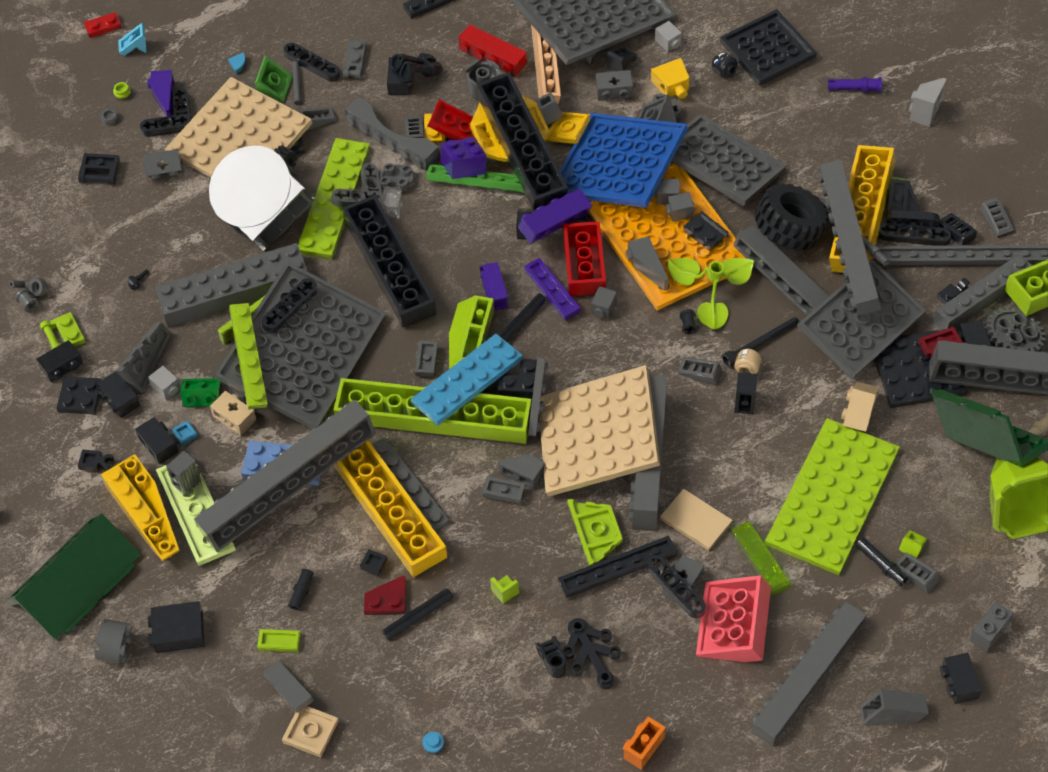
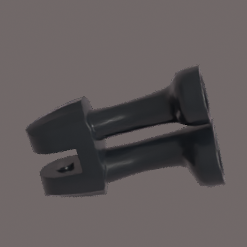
(409, 65)

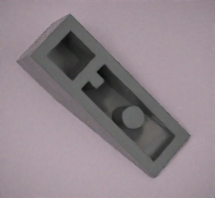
(646, 261)

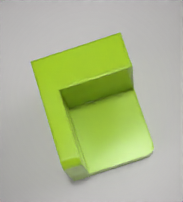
(504, 588)

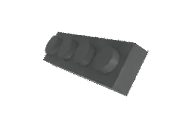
(537, 405)

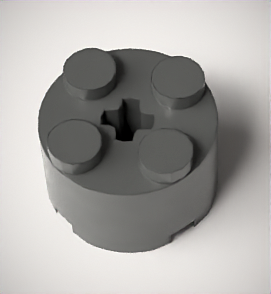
(478, 72)
(113, 641)

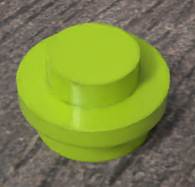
(121, 90)

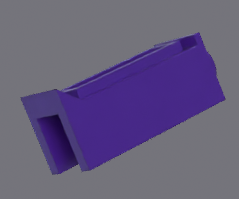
(494, 285)

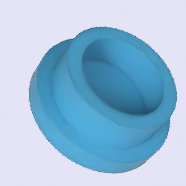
(433, 742)

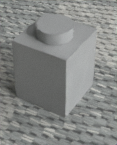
(668, 36)
(164, 383)

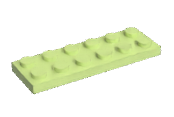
(186, 509)

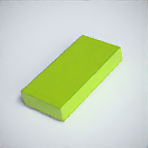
(279, 640)

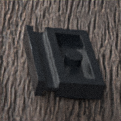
(705, 231)

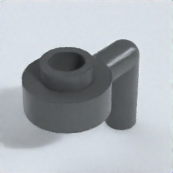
(37, 286)

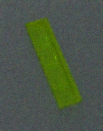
(760, 557)

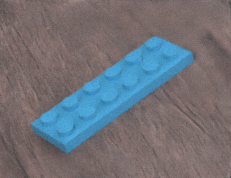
(466, 379)

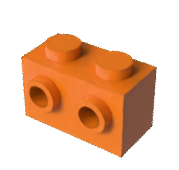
(644, 742)

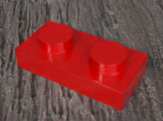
(102, 25)

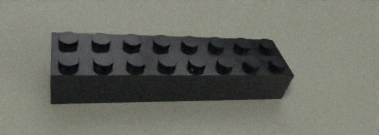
(521, 140)
(389, 261)

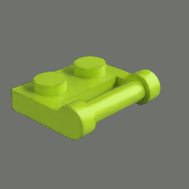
(67, 328)

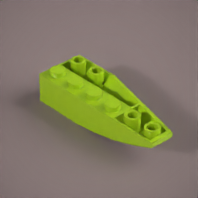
(469, 327)

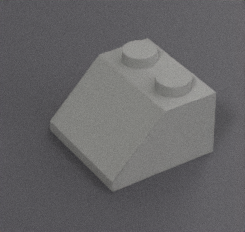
(927, 101)

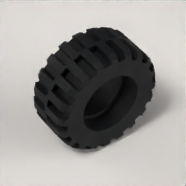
(791, 217)

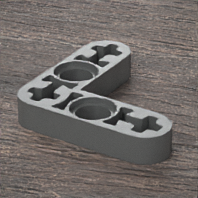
(346, 194)

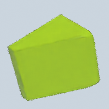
(912, 544)

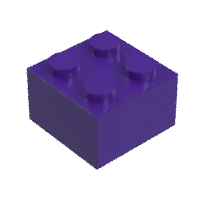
(463, 158)

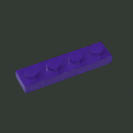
(552, 289)

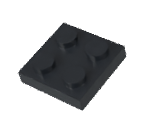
(79, 395)

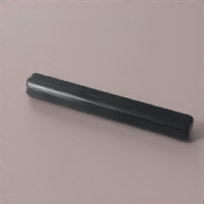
(522, 317)
(417, 614)

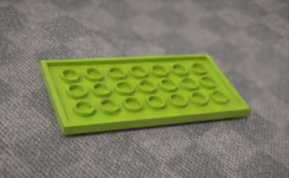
(832, 496)

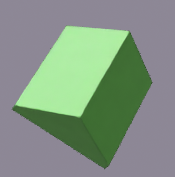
(273, 80)

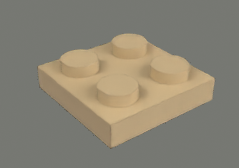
(310, 731)

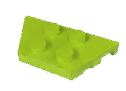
(596, 529)

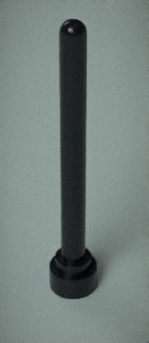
(730, 356)

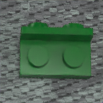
(200, 392)

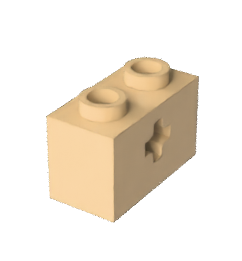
(233, 413)

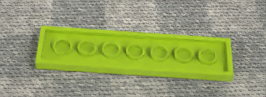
(324, 219)

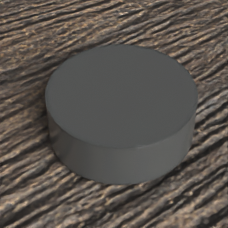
(109, 117)

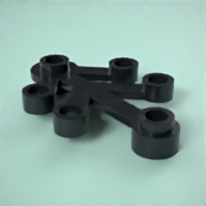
(589, 649)

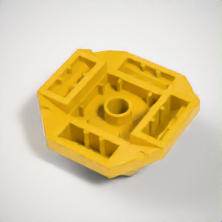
(487, 138)

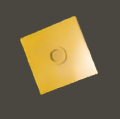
(568, 128)

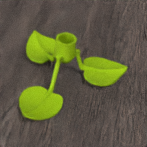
(735, 269)

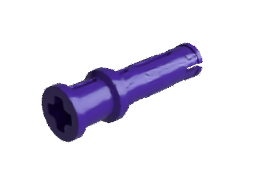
(864, 84)

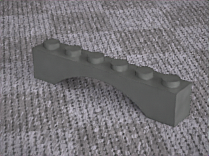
(418, 150)

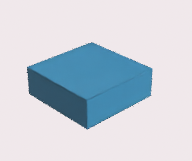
(184, 433)

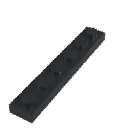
(615, 567)

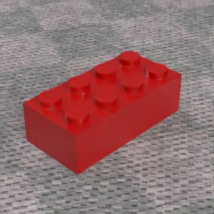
(584, 258)

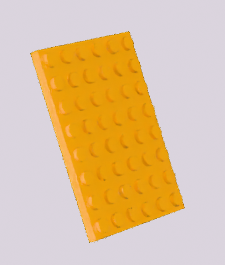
(628, 223)

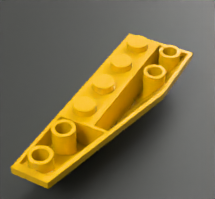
(142, 504)

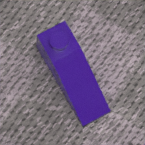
(162, 87)

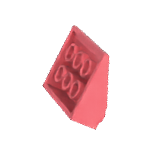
(734, 619)

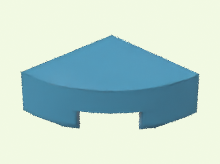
(237, 62)

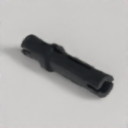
(888, 567)

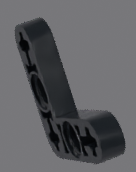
(177, 118)

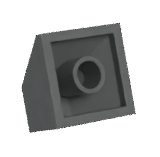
(659, 110)

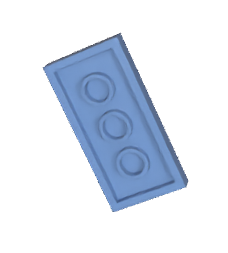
(261, 453)

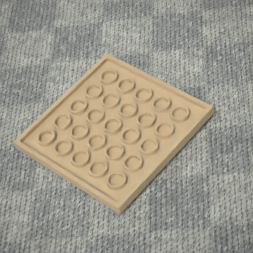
(233, 120)
(598, 431)

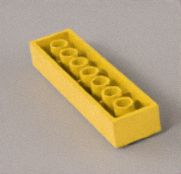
(869, 191)
(391, 509)

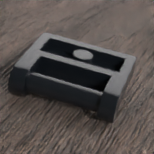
(99, 163)

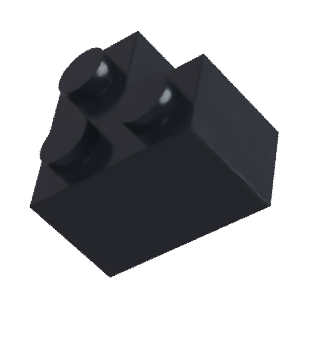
(519, 385)

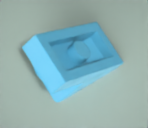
(133, 40)

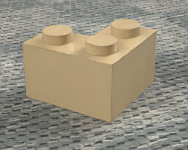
(861, 404)

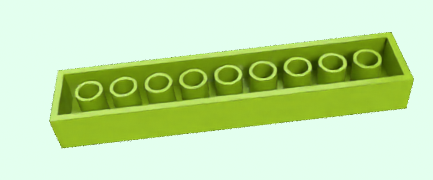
(481, 418)

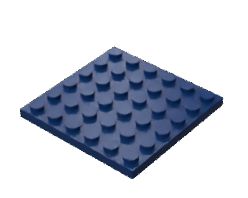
(622, 158)

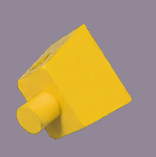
(671, 78)

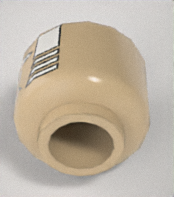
(748, 361)

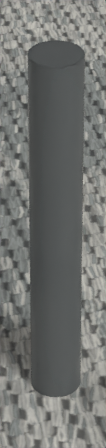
(296, 83)

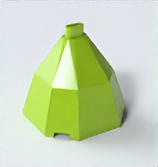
(1019, 497)

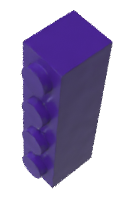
(553, 216)

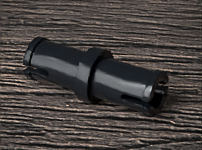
(300, 589)

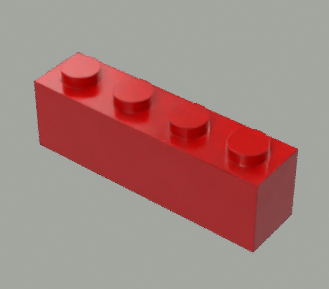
(488, 47)

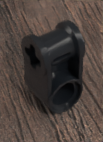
(550, 654)

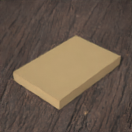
(696, 519)

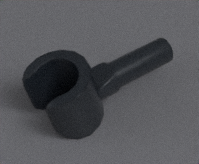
(134, 281)

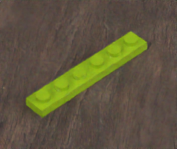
(248, 356)

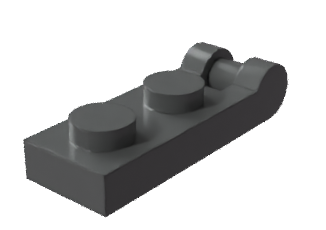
(354, 59)

